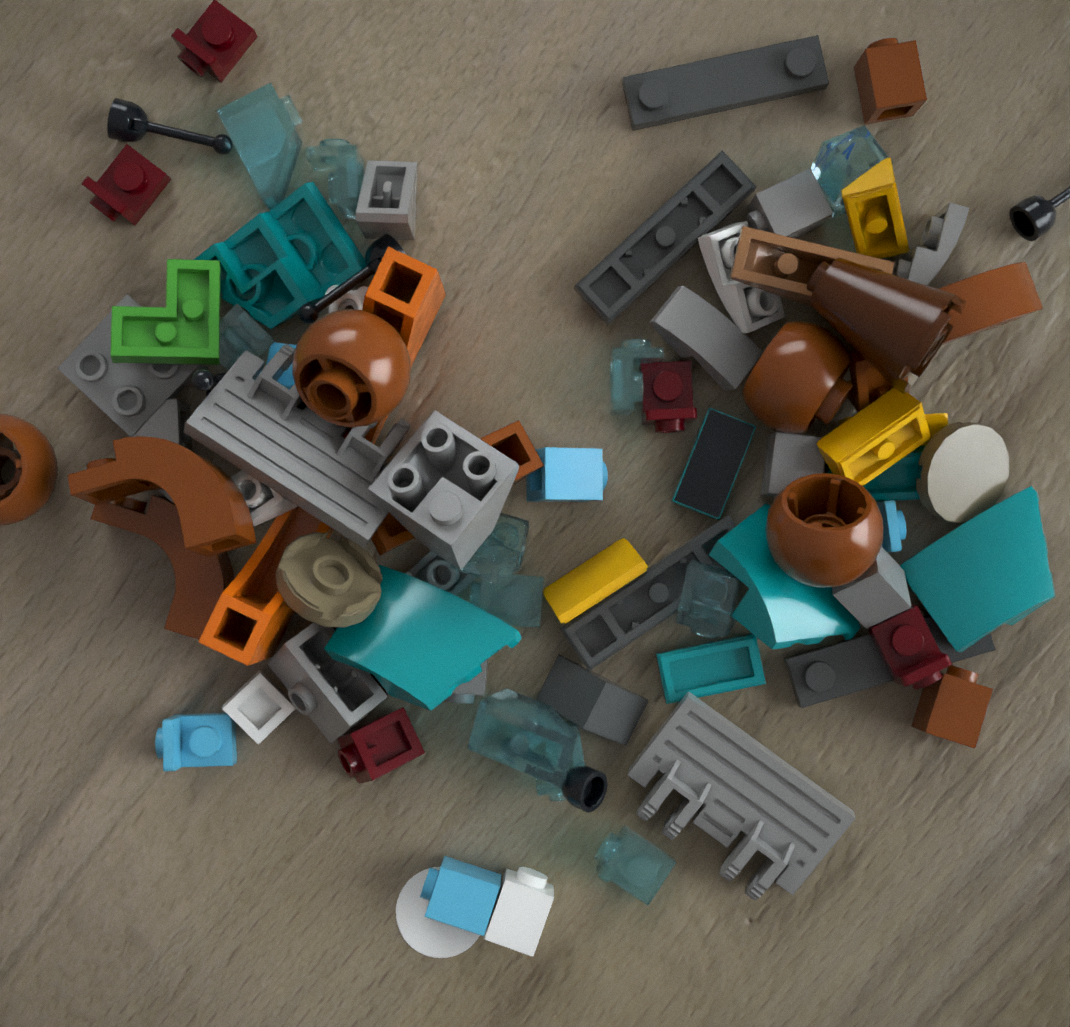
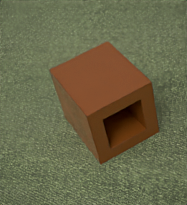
(890, 80)
(953, 707)

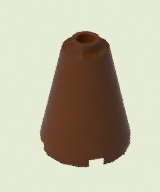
(884, 316)

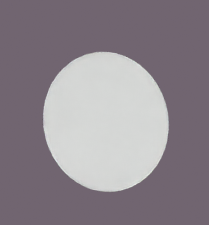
(425, 934)

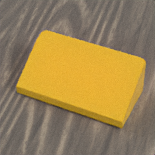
(876, 213)
(876, 437)
(594, 580)

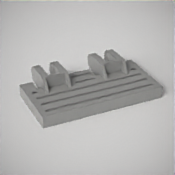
(292, 450)
(738, 787)

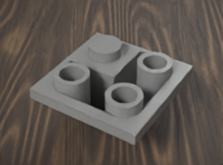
(446, 488)

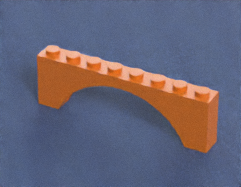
(251, 610)

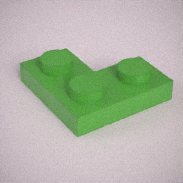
(180, 332)

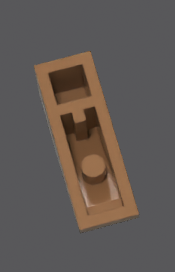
(786, 263)

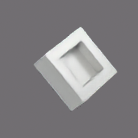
(258, 707)

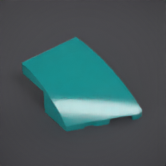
(285, 257)
(985, 571)
(776, 605)
(421, 640)

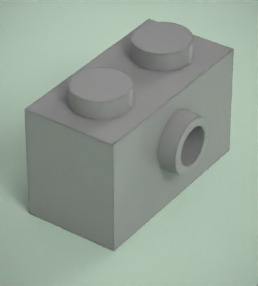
(323, 688)

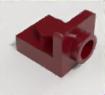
(214, 42)
(127, 186)
(667, 396)
(909, 649)
(379, 747)

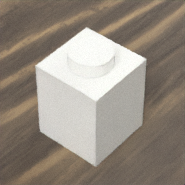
(520, 910)

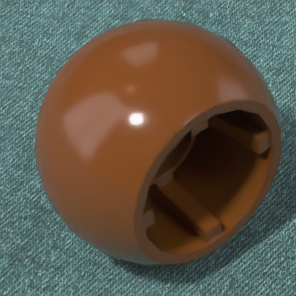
(351, 368)
(799, 378)
(34, 468)
(824, 530)

